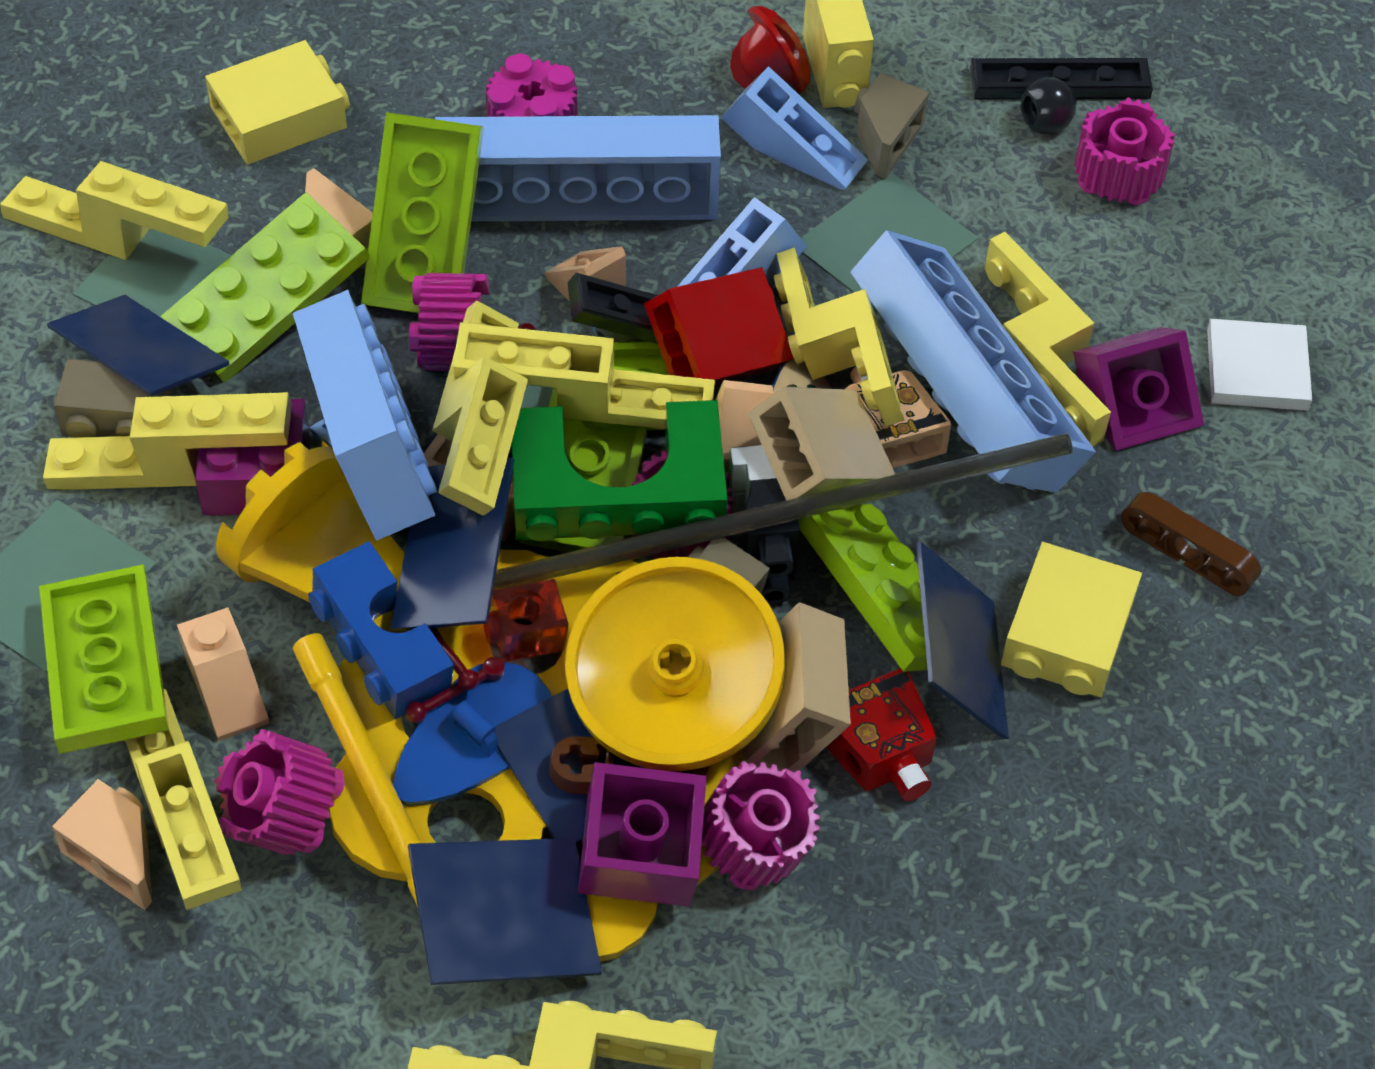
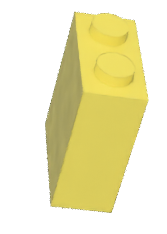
(838, 49)
(277, 101)
(1070, 620)

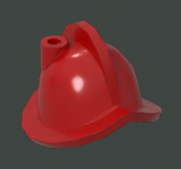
(770, 44)

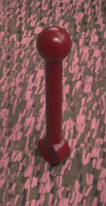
(468, 678)
(416, 712)

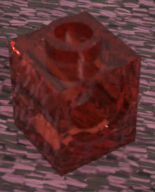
(532, 601)

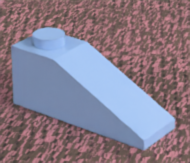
(792, 131)
(748, 244)

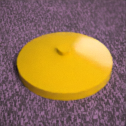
(675, 663)

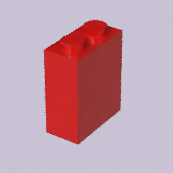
(720, 328)

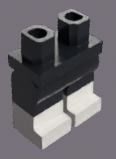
(775, 545)

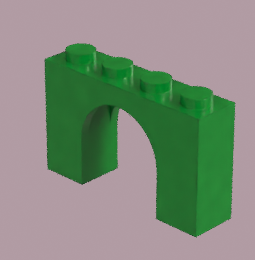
(560, 503)

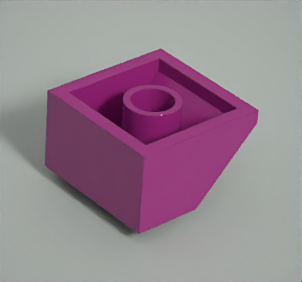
(1144, 384)

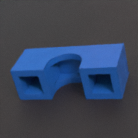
(396, 666)

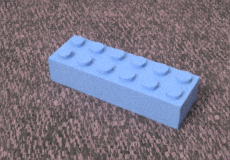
(597, 168)
(967, 357)
(366, 414)

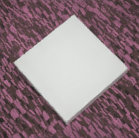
(1259, 364)

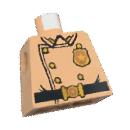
(925, 425)

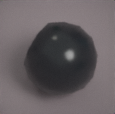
(1048, 105)

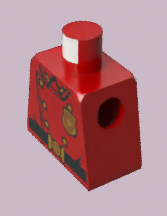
(887, 736)

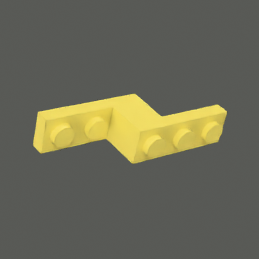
(114, 210)
(1047, 331)
(837, 336)
(581, 373)
(480, 420)
(167, 440)
(183, 814)
(575, 1035)

